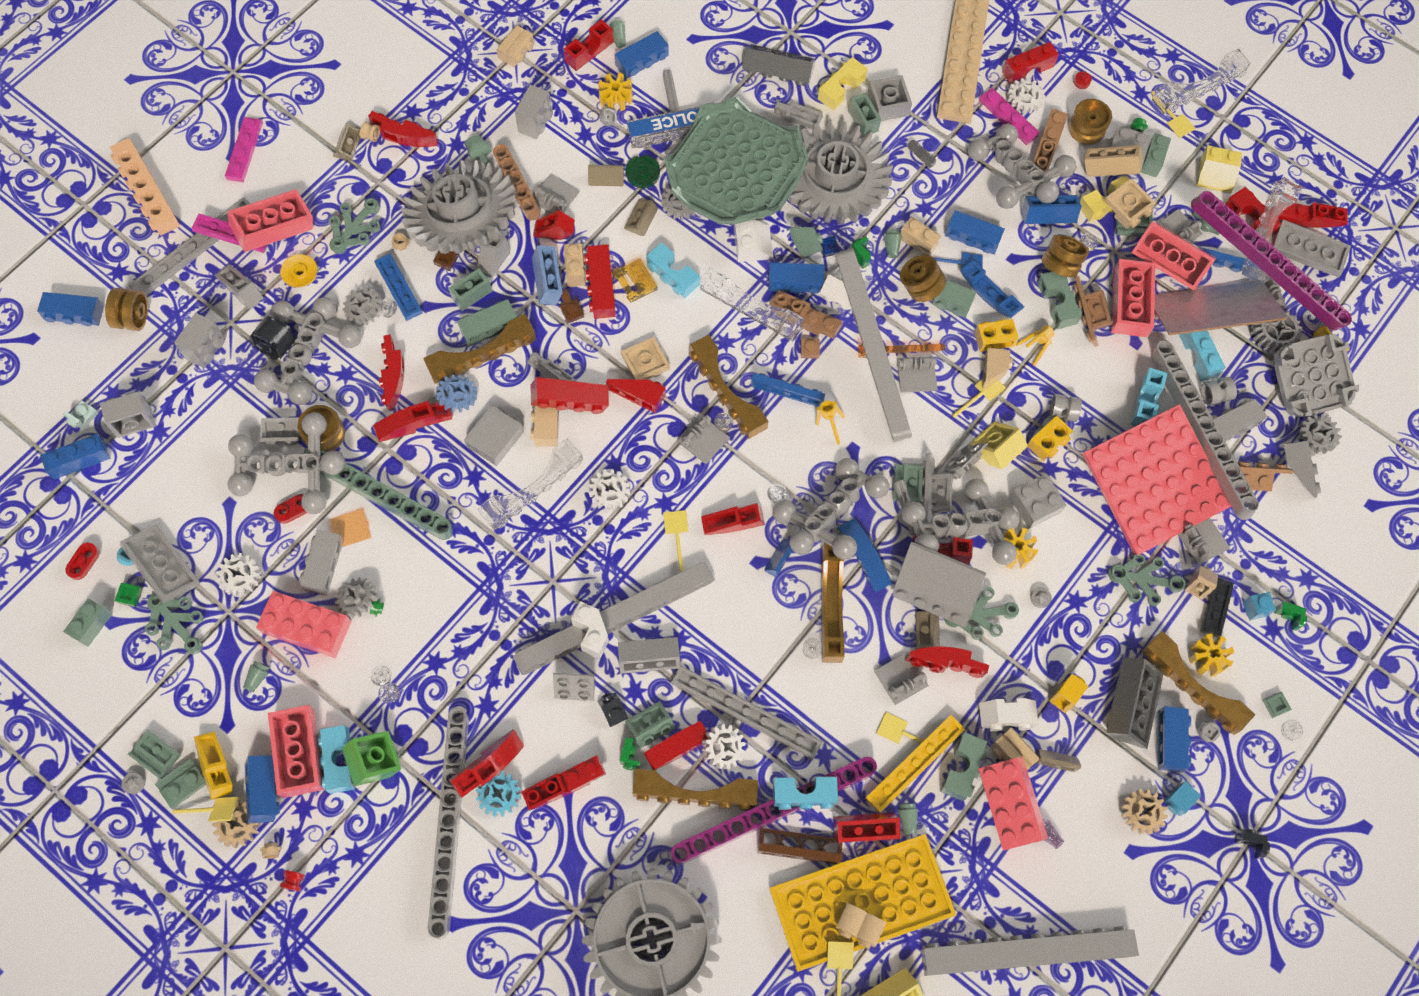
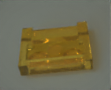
(640, 278)

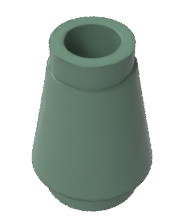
(618, 33)
(892, 243)
(255, 676)
(908, 817)

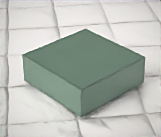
(1277, 705)

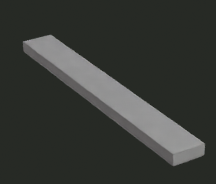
(179, 258)
(746, 712)

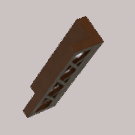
(799, 853)

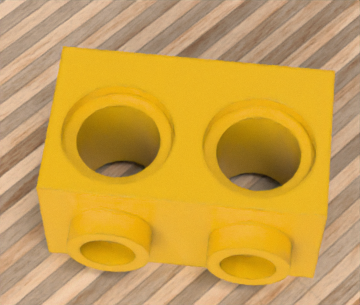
(997, 338)
(1049, 438)
(1069, 693)

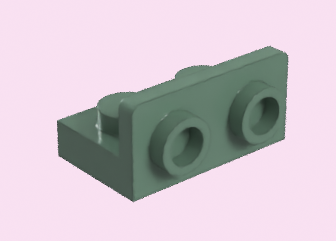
(650, 724)

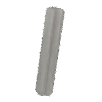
(670, 91)
(904, 498)

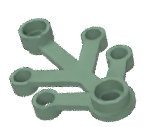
(353, 227)
(1143, 579)
(979, 616)
(171, 620)

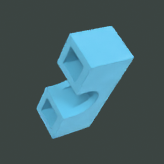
(682, 281)
(1208, 359)
(1148, 395)
(335, 778)
(786, 794)

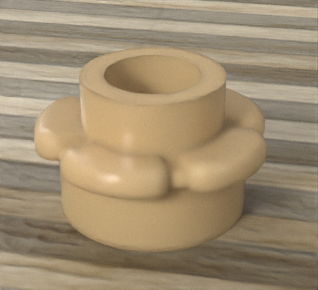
(399, 237)
(270, 850)

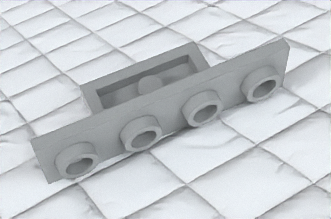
(937, 490)

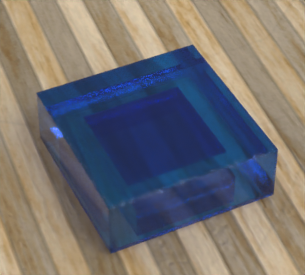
(829, 247)

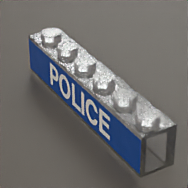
(661, 127)

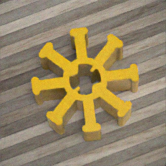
(615, 91)
(1025, 550)
(1206, 647)

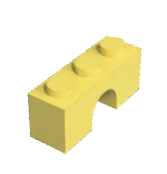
(851, 74)
(1093, 203)

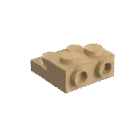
(1130, 204)

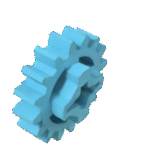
(490, 799)

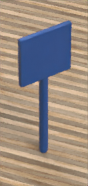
(966, 258)

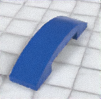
(989, 292)
(867, 555)

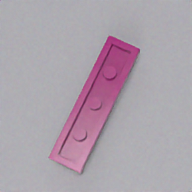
(1009, 115)
(243, 149)
(217, 229)

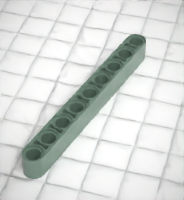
(387, 495)

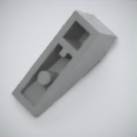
(239, 286)

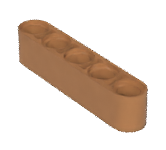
(506, 162)

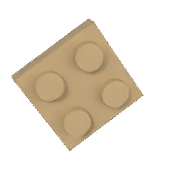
(645, 359)

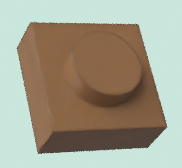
(810, 348)

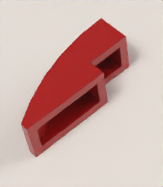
(733, 519)
(676, 746)

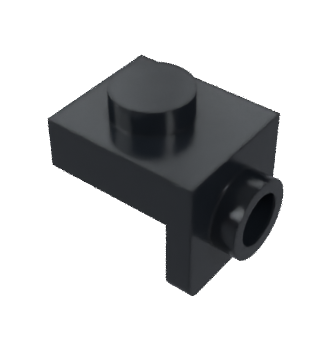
(612, 709)
(1250, 837)

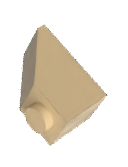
(995, 366)
(1202, 582)

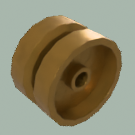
(1090, 121)
(1065, 255)
(922, 278)
(126, 309)
(334, 433)

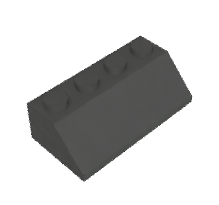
(779, 64)
(1135, 702)

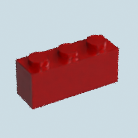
(866, 827)

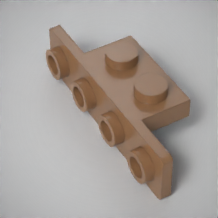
(1095, 310)
(1261, 476)

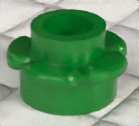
(1139, 125)
(377, 607)

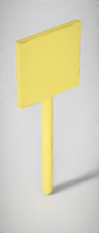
(1180, 124)
(990, 393)
(676, 523)
(893, 729)
(221, 810)
(841, 957)

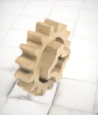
(1139, 804)
(233, 831)

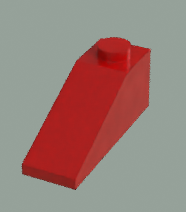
(641, 392)

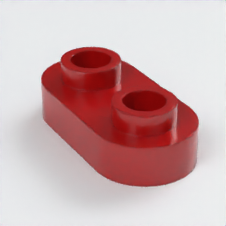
(292, 509)
(80, 560)

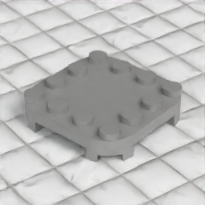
(1315, 375)

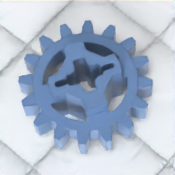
(456, 393)

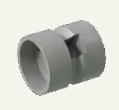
(1219, 390)
(1064, 407)

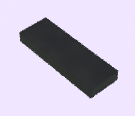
(1217, 608)

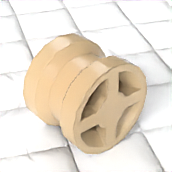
(369, 131)

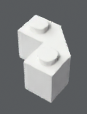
(590, 620)
(1003, 713)

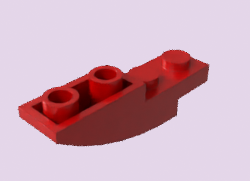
(405, 134)
(1315, 215)
(393, 374)
(409, 419)
(942, 657)
(488, 765)
(563, 783)

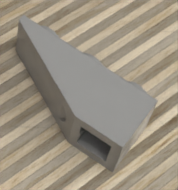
(1300, 460)

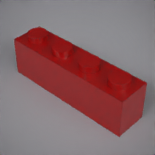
(600, 280)
(569, 395)

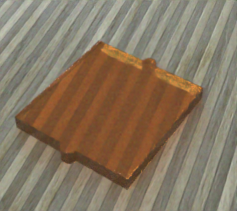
(351, 527)

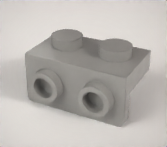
(280, 430)

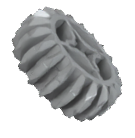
(1270, 333)

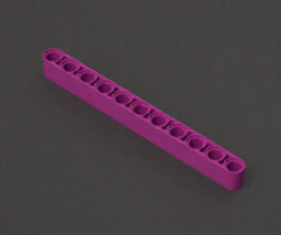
(1271, 261)
(763, 810)

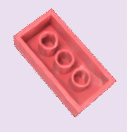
(270, 220)
(1174, 255)
(1133, 298)
(304, 624)
(295, 751)
(1013, 803)

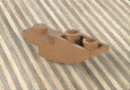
(1050, 139)
(814, 320)

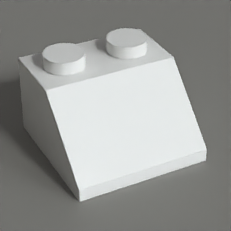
(753, 241)
(835, 290)

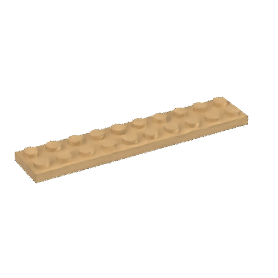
(963, 60)

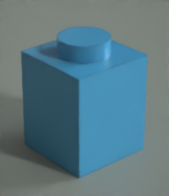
(1259, 606)
(1182, 799)

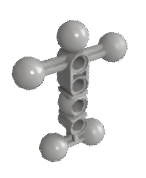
(1027, 173)
(283, 312)
(331, 463)
(825, 516)
(972, 523)

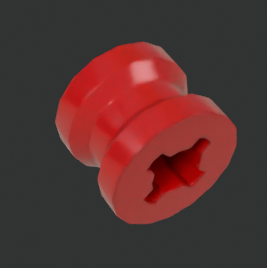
(292, 880)

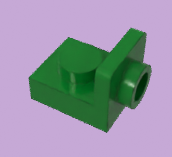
(862, 254)
(1290, 611)
(627, 752)

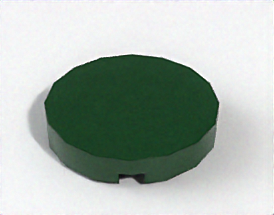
(642, 171)

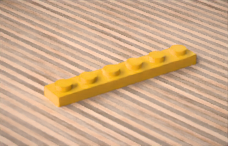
(914, 764)

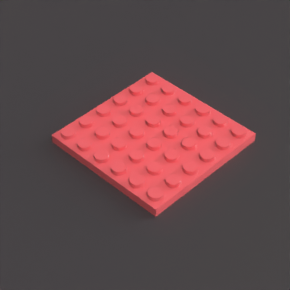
(1156, 479)

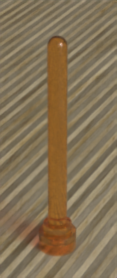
(905, 348)

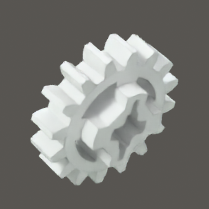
(1026, 95)
(609, 498)
(238, 583)
(715, 746)

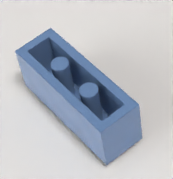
(547, 275)

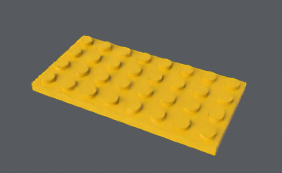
(892, 884)

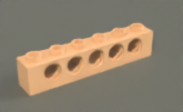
(144, 186)

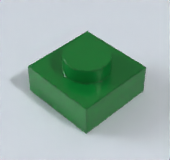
(128, 594)

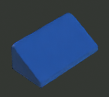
(779, 558)

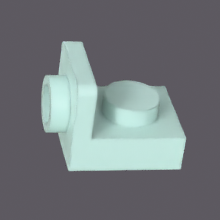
(81, 415)

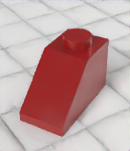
(554, 226)

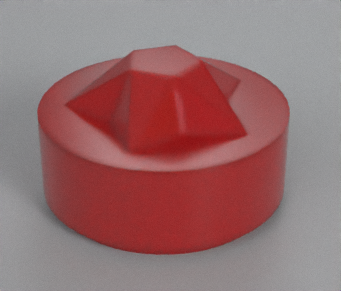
(1082, 80)

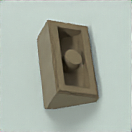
(347, 142)
(606, 175)
(641, 217)
(927, 630)
(1058, 760)

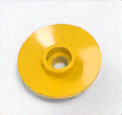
(295, 265)

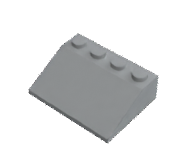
(939, 584)

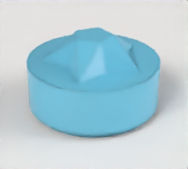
(123, 558)

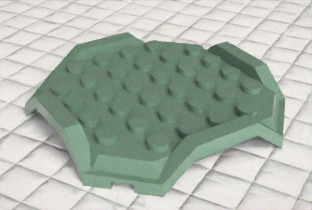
(736, 164)

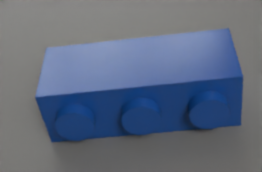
(641, 54)
(1062, 210)
(974, 232)
(796, 277)
(70, 309)
(75, 456)
(1174, 739)
(260, 789)

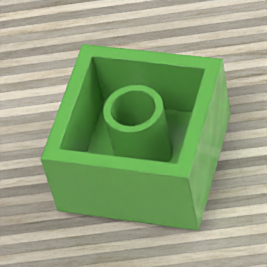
(371, 758)

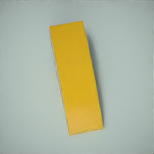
(213, 765)

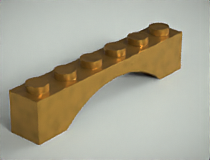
(516, 334)
(748, 416)
(832, 611)
(1230, 713)
(652, 785)

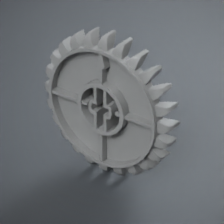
(844, 193)
(460, 208)
(642, 903)

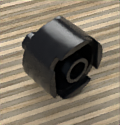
(272, 338)

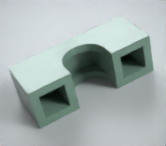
(1057, 286)
(971, 750)

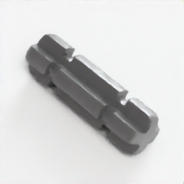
(921, 153)

